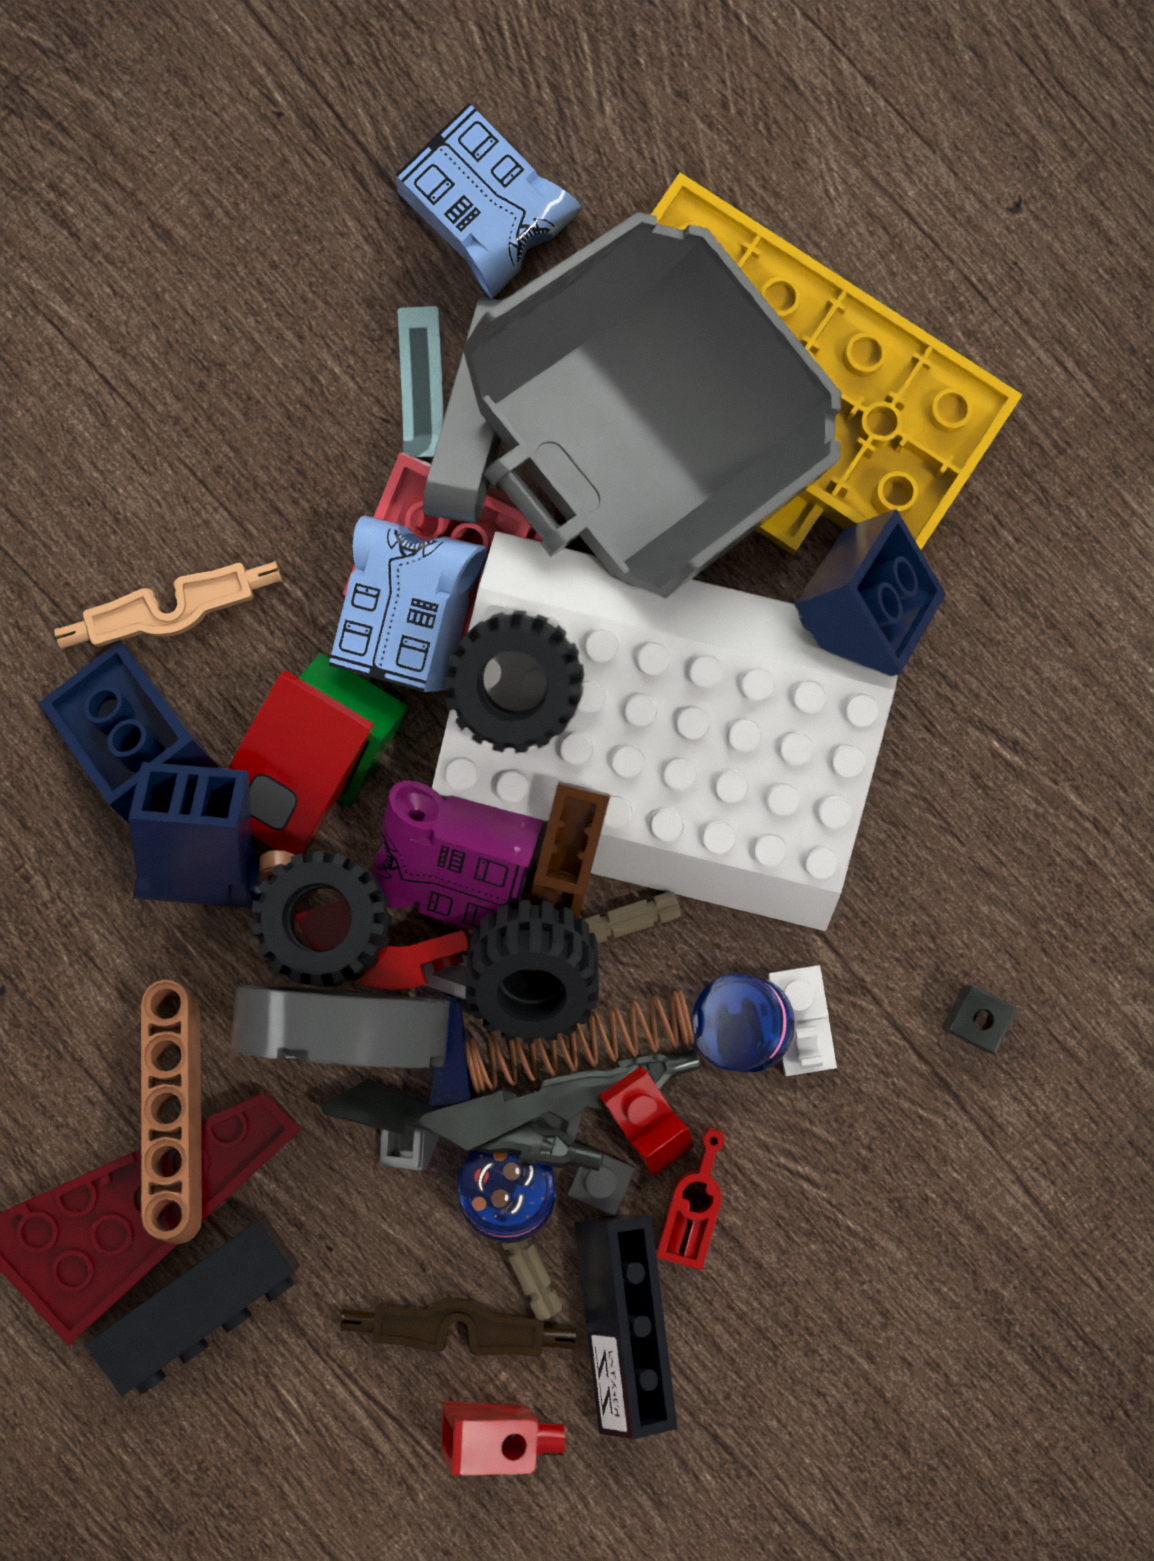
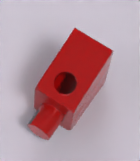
(476, 1432)

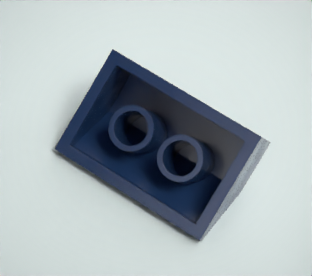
(872, 595)

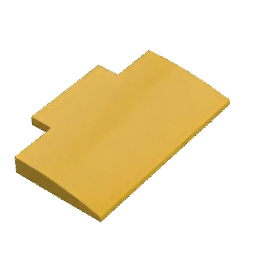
(909, 404)

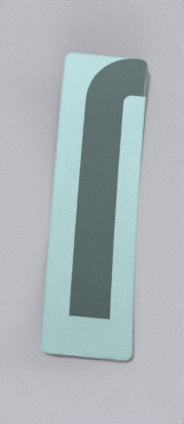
(420, 379)

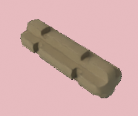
(634, 917)
(533, 1279)

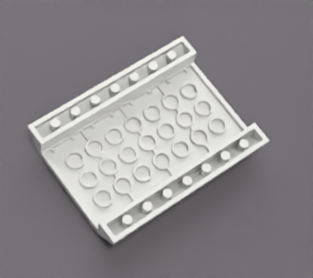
(705, 718)

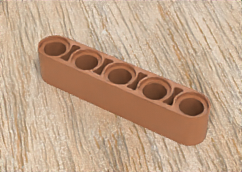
(184, 1133)

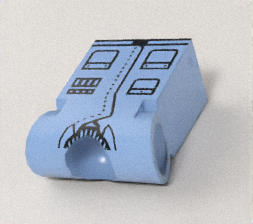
(484, 198)
(405, 604)

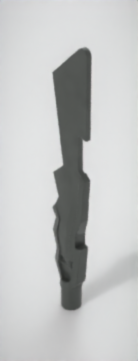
(565, 1096)
(391, 1110)

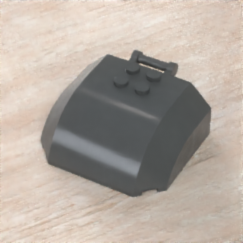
(651, 402)

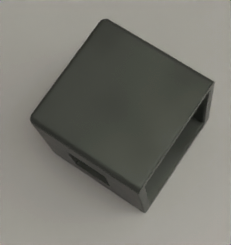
(961, 1024)

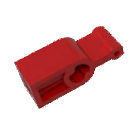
(702, 1217)

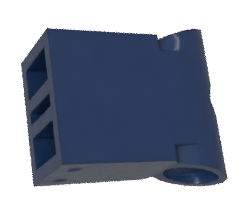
(193, 836)

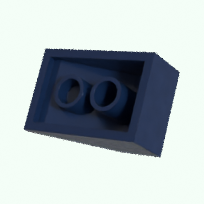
(118, 720)

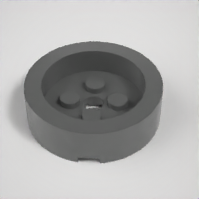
(340, 1026)

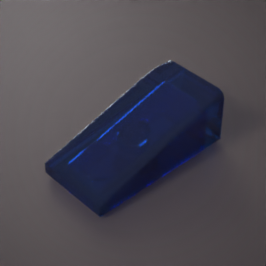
(453, 1081)

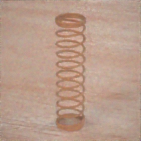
(677, 1005)

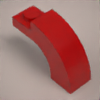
(398, 965)

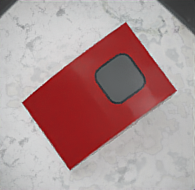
(298, 761)

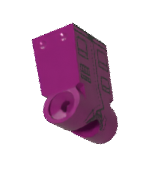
(453, 855)

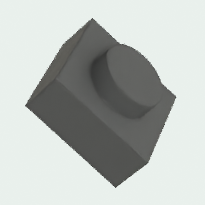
(602, 1188)

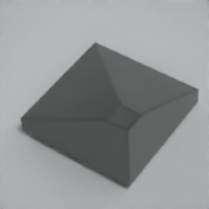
(408, 1150)

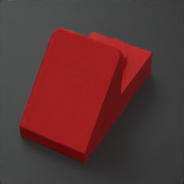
(647, 1120)

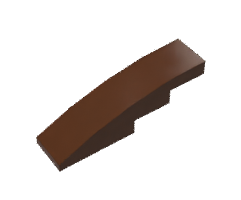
(568, 849)

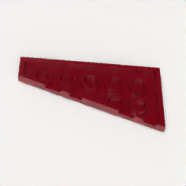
(86, 1239)

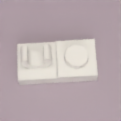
(812, 1039)

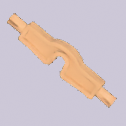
(195, 598)

